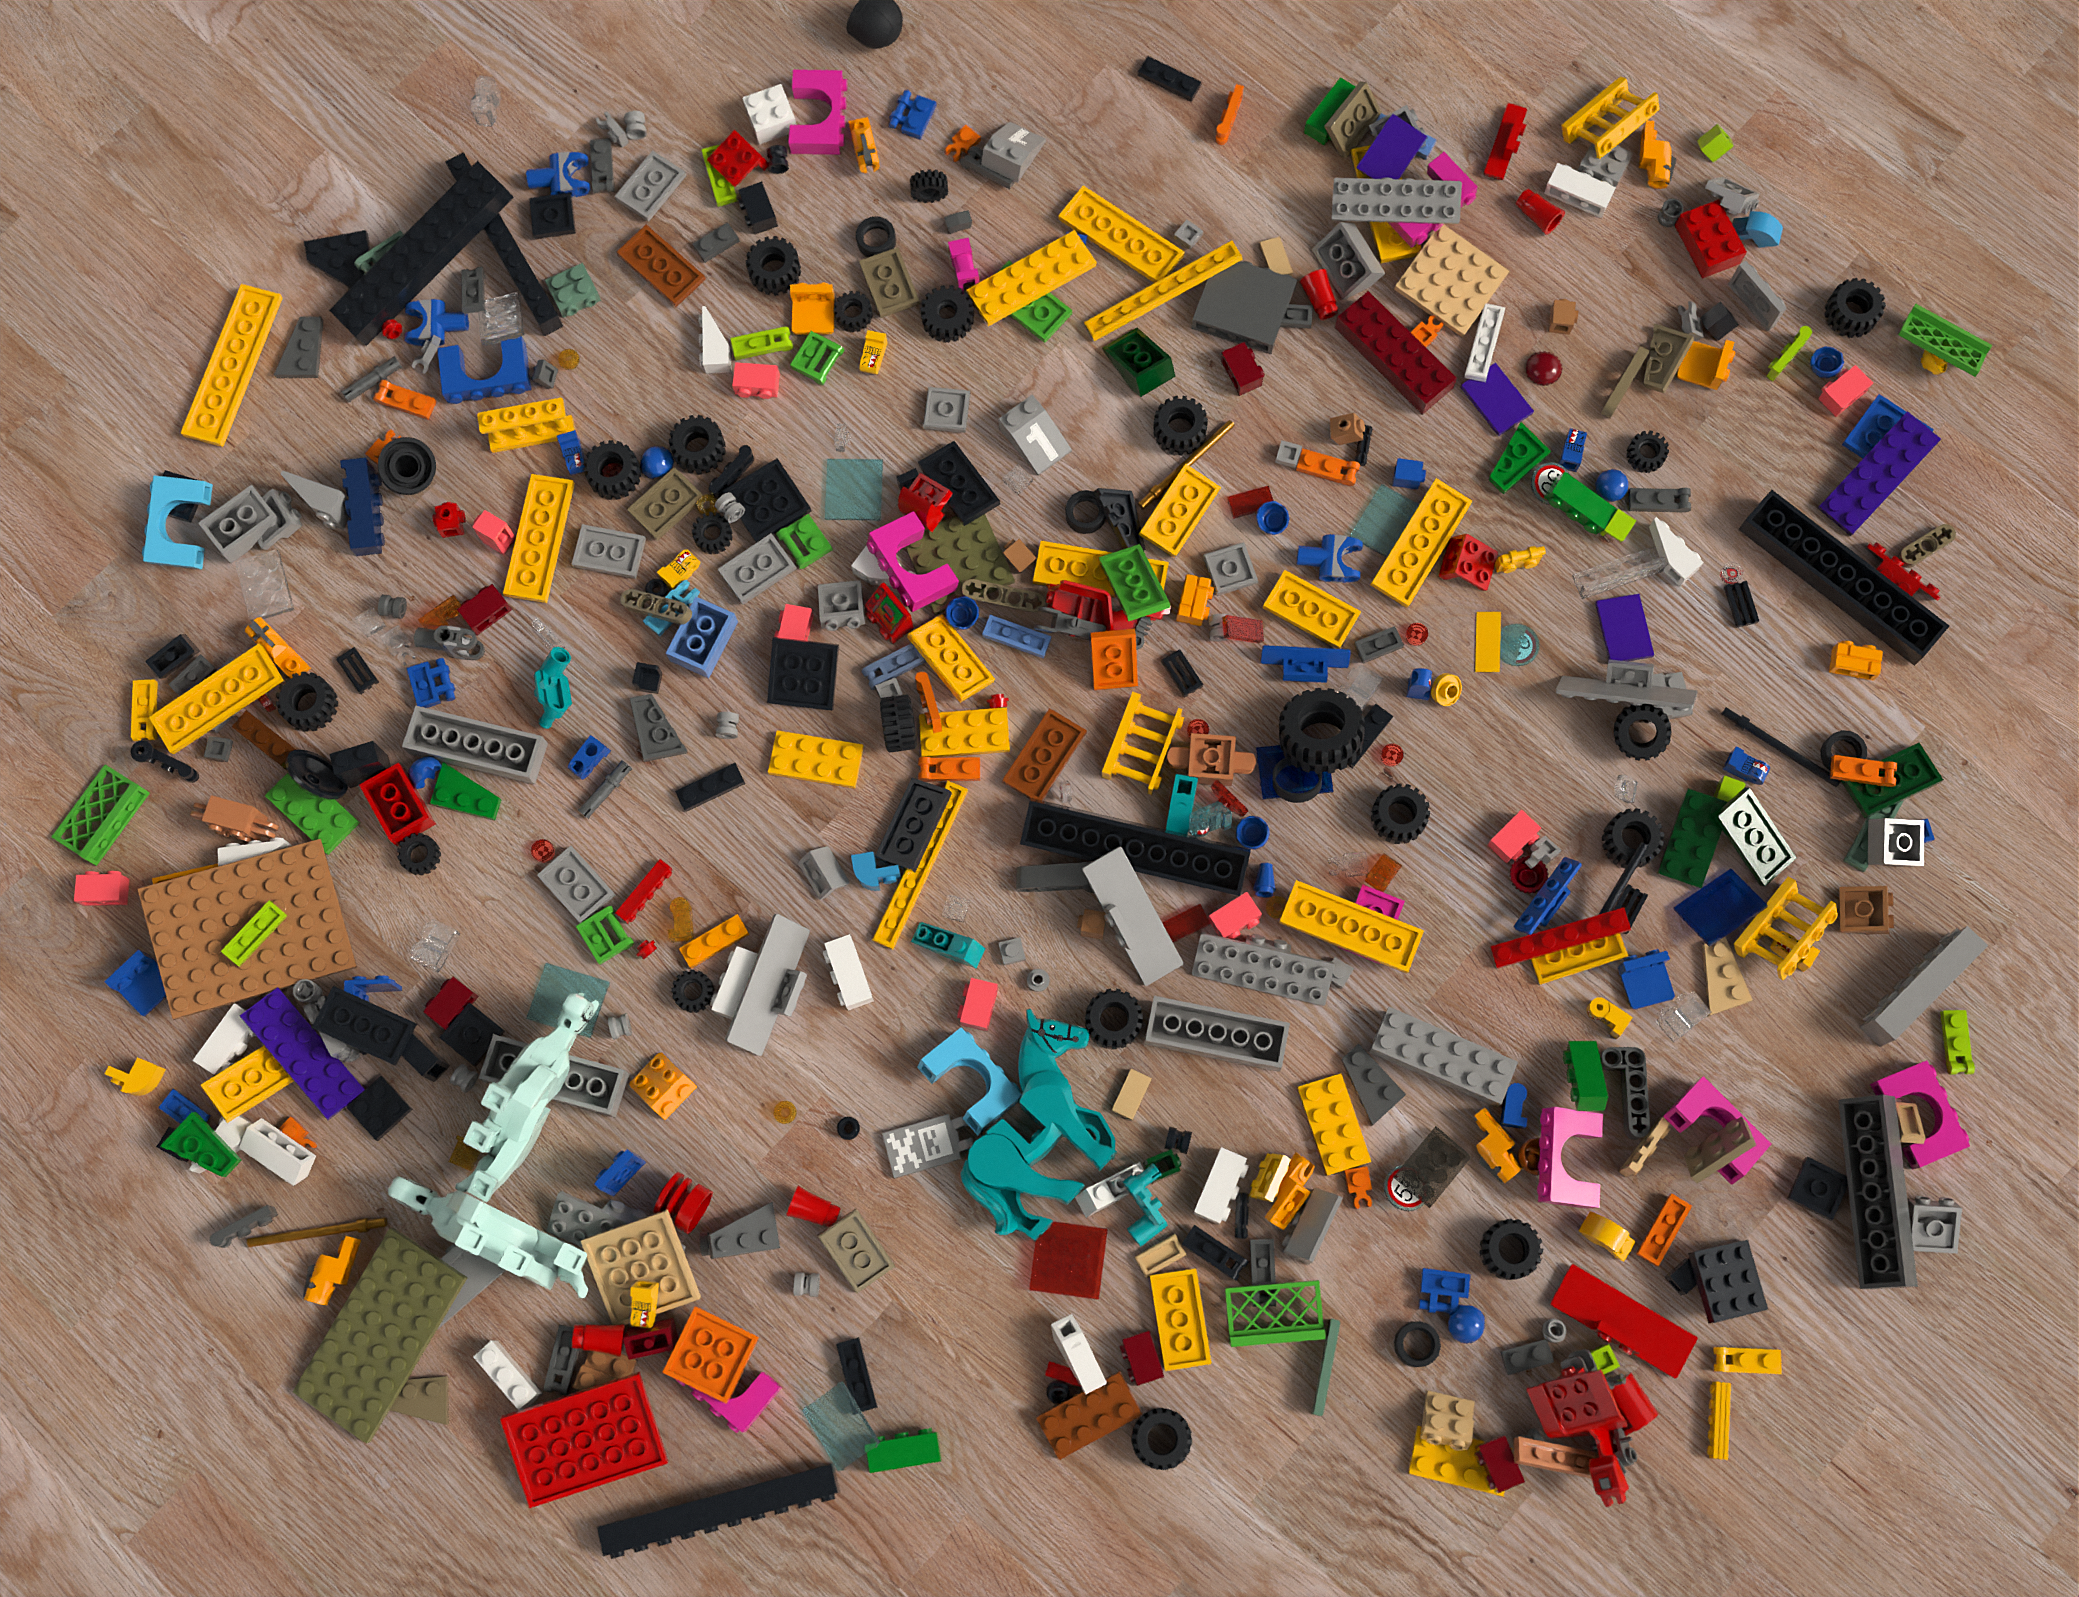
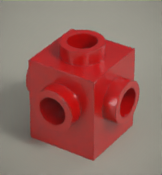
(449, 519)

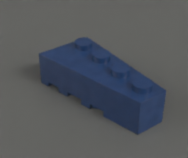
(363, 506)

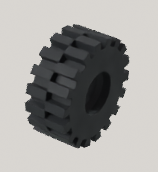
(949, 327)

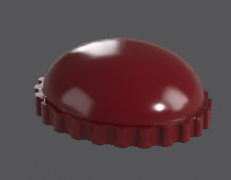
(1543, 368)
(1528, 879)

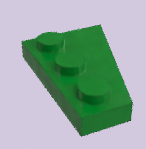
(1519, 458)
(463, 795)
(202, 1145)

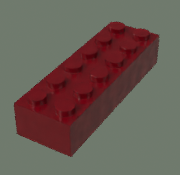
(1395, 352)

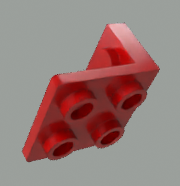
(736, 158)
(1469, 560)

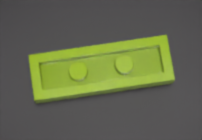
(722, 189)
(254, 933)

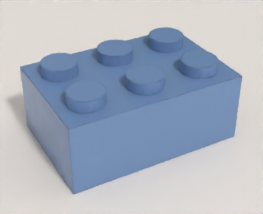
(703, 638)

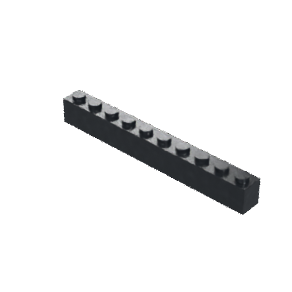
(514, 261)
(718, 1510)

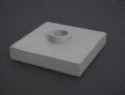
(946, 409)
(1230, 569)

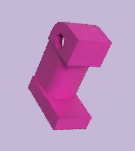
(962, 261)

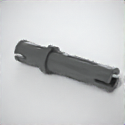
(371, 379)
(603, 791)

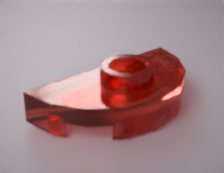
(1228, 799)

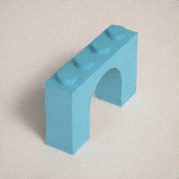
(165, 495)
(963, 1051)

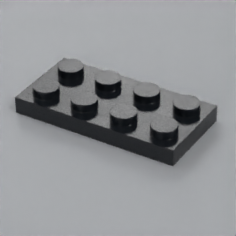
(955, 472)
(913, 824)
(364, 1025)

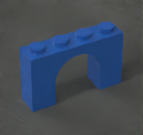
(511, 377)

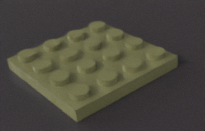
(968, 550)

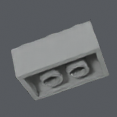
(1348, 260)
(1311, 1225)

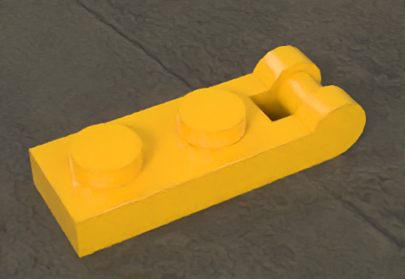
(143, 706)
(1748, 1360)

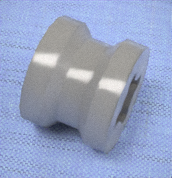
(620, 1026)
(464, 1078)

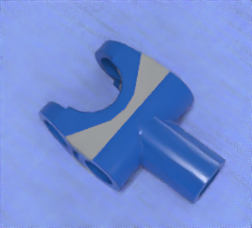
(559, 174)
(434, 322)
(1329, 558)

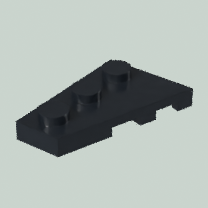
(1122, 515)

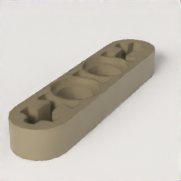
(1625, 382)
(1002, 599)
(655, 607)

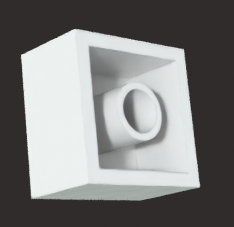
(769, 113)

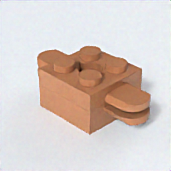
(1211, 759)
(234, 819)

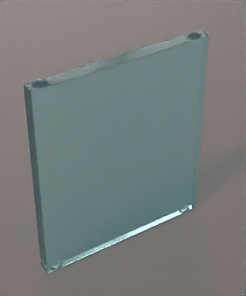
(854, 489)
(1384, 520)
(555, 987)
(841, 1426)

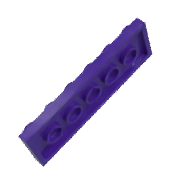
(1879, 473)
(302, 1053)

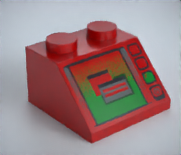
(888, 614)

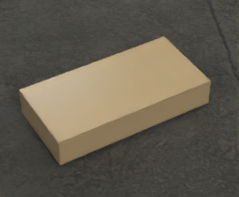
(1275, 256)
(1131, 1094)
(1909, 1123)
(1160, 1255)

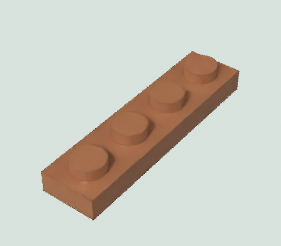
(1553, 1457)

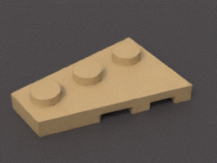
(1723, 978)
(1645, 1148)

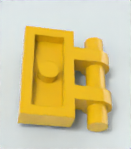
(1517, 559)
(1269, 1177)

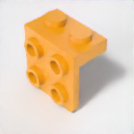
(812, 308)
(1706, 364)
(662, 1085)

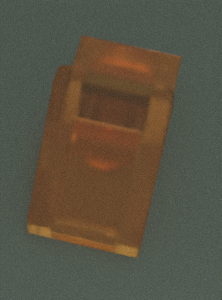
(438, 615)
(1383, 873)

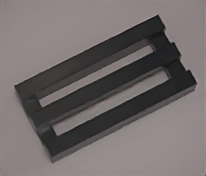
(1749, 601)
(367, 684)
(1191, 688)
(1635, 893)

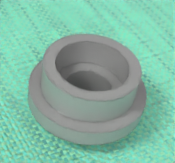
(1041, 986)
(1559, 1328)

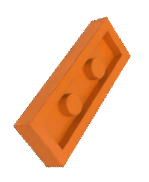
(1664, 1230)

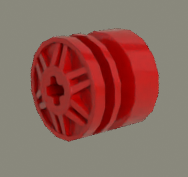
(685, 1204)

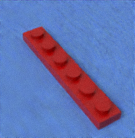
(1560, 938)

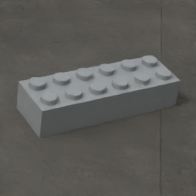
(475, 744)
(1923, 985)
(1217, 1033)
(1443, 1057)
(587, 1085)

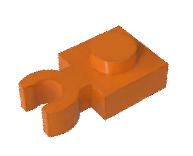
(962, 142)
(1427, 332)
(375, 450)
(297, 1132)
(1359, 1182)

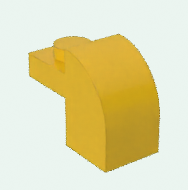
(141, 1079)
(1607, 1235)

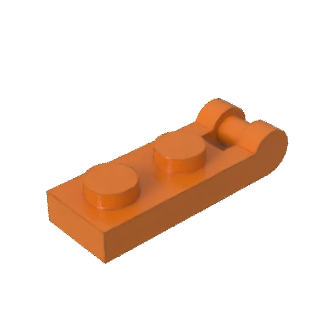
(1228, 115)
(405, 400)
(1327, 467)
(928, 701)
(949, 769)
(1862, 771)

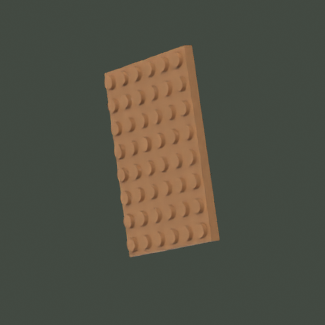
(205, 910)

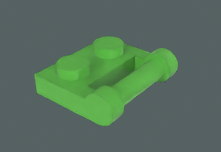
(810, 355)
(810, 537)
(599, 940)

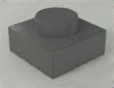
(218, 749)

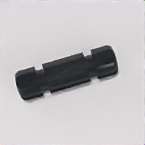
(1363, 446)
(1241, 1217)

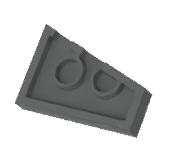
(747, 1235)

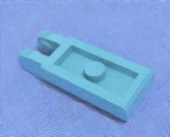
(660, 626)

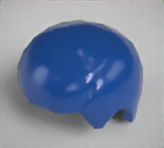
(1826, 362)
(656, 462)
(1612, 485)
(1272, 518)
(962, 613)
(423, 769)
(1252, 832)
(1466, 1324)

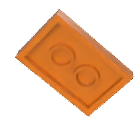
(1114, 659)

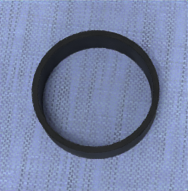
(1293, 797)

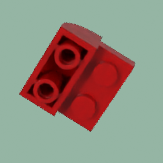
(925, 499)
(1633, 1405)

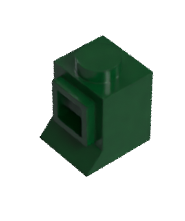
(1172, 1160)

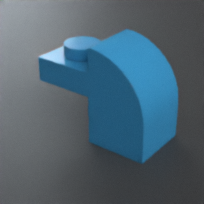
(1760, 227)
(868, 873)

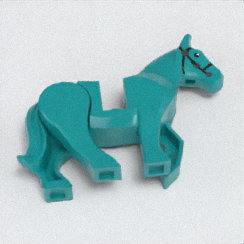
(1002, 1158)

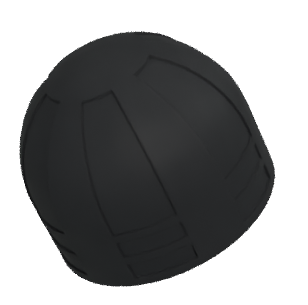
(875, 23)
(406, 466)

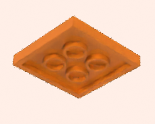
(711, 1354)

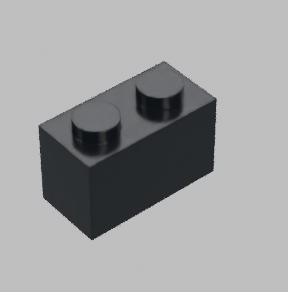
(758, 208)
(172, 656)

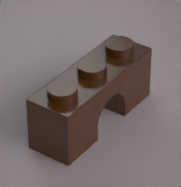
(263, 738)

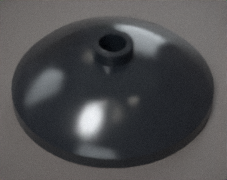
(314, 775)

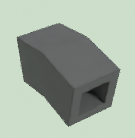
(958, 221)

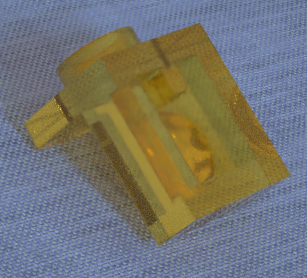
(464, 1154)

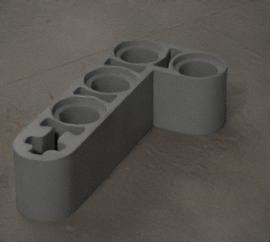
(1052, 878)
(1629, 1092)

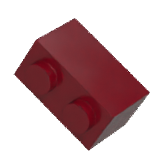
(1242, 368)
(484, 609)
(449, 1002)
(650, 1341)
(1142, 1358)
(1499, 1464)

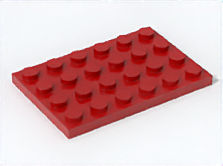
(584, 1440)

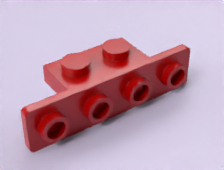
(1506, 141)
(1906, 580)

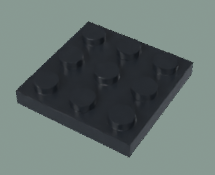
(768, 500)
(803, 673)
(1728, 1281)

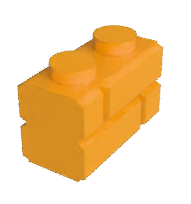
(1194, 599)
(1856, 660)

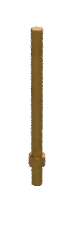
(1157, 490)
(361, 1225)

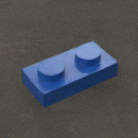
(180, 1107)

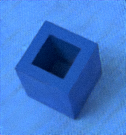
(1408, 474)

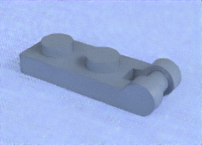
(893, 665)

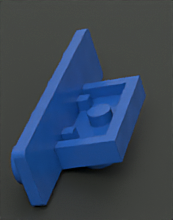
(1305, 663)
(1549, 897)

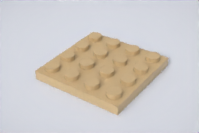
(1451, 280)
(643, 1252)

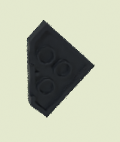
(338, 254)

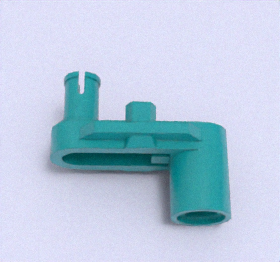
(552, 686)
(1152, 1222)

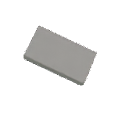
(823, 871)

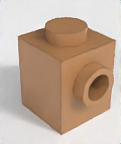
(1563, 316)
(1347, 428)
(1018, 554)
(1092, 924)

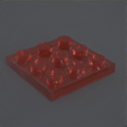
(1069, 1260)

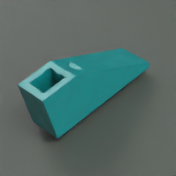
(1181, 803)
(949, 944)

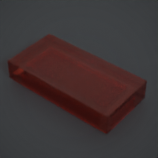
(1249, 502)
(1243, 629)
(1186, 923)

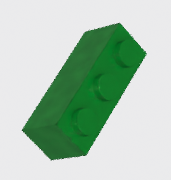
(1326, 109)
(1580, 503)
(1585, 1076)
(905, 1451)

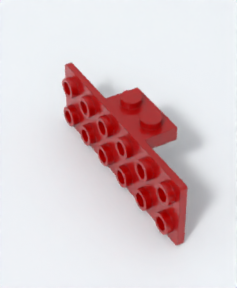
(1623, 1321)

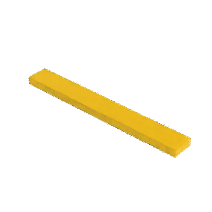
(1163, 290)
(912, 883)

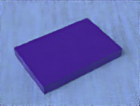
(1392, 150)
(1497, 400)
(1624, 628)

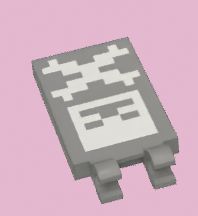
(925, 1145)

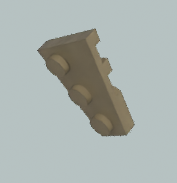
(1665, 357)
(424, 1399)

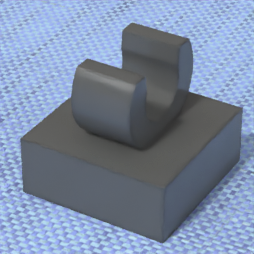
(544, 374)

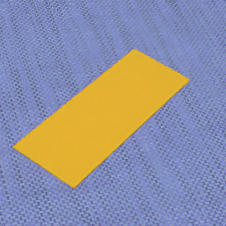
(1488, 642)

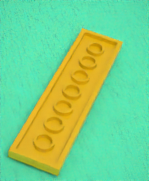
(231, 365)

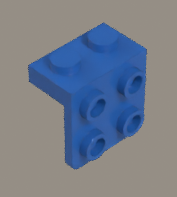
(1646, 979)

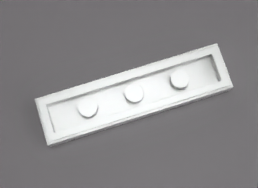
(1484, 342)

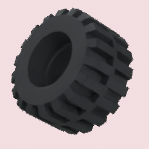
(769, 251)
(1862, 294)
(1185, 410)
(692, 429)
(616, 485)
(298, 687)
(898, 723)
(1648, 749)
(1406, 797)
(1640, 822)
(1113, 999)
(1530, 1244)
(1140, 1439)

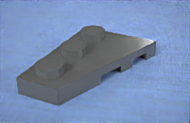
(303, 350)
(654, 731)
(1373, 1085)

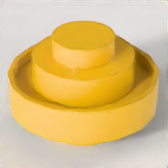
(1933, 363)
(1446, 689)

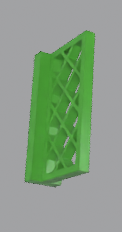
(1945, 339)
(111, 823)
(1275, 1334)

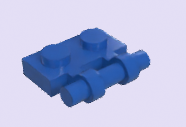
(918, 117)
(424, 685)
(1443, 1283)

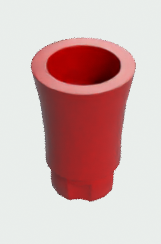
(1540, 211)
(1320, 293)
(812, 1208)
(599, 1338)

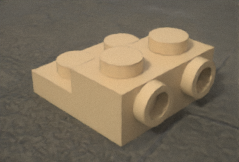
(1447, 1420)

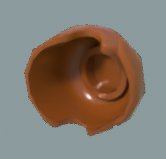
(1529, 1156)

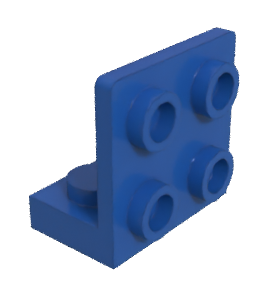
(139, 982)
(360, 986)

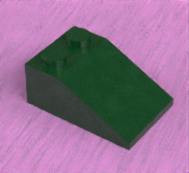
(1140, 361)

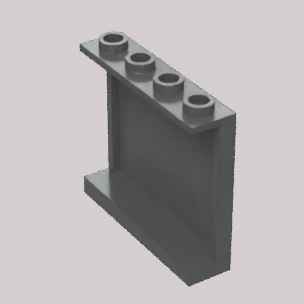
(1245, 305)

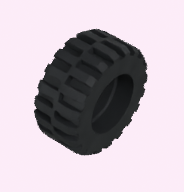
(1321, 707)

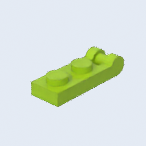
(761, 343)
(1789, 352)
(1956, 1041)

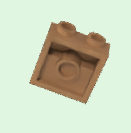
(1866, 910)
(603, 1368)

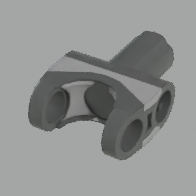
(449, 640)

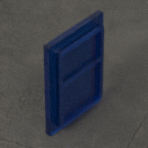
(1289, 778)
(1720, 907)

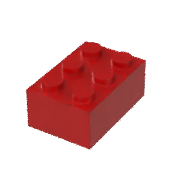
(1710, 238)
(397, 804)

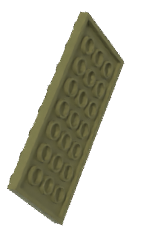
(380, 1335)

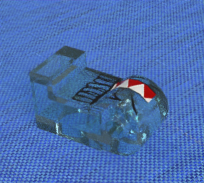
(1209, 819)

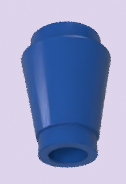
(1264, 882)

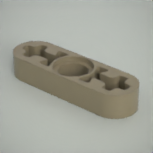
(1931, 538)

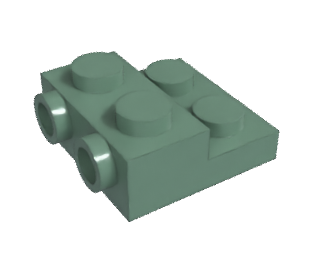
(573, 290)

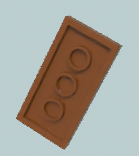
(661, 265)
(1044, 756)
(1089, 1416)

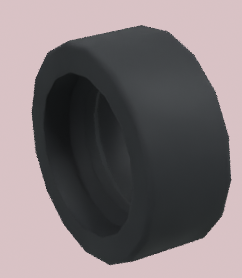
(868, 224)
(1084, 528)
(1848, 736)
(1432, 1334)

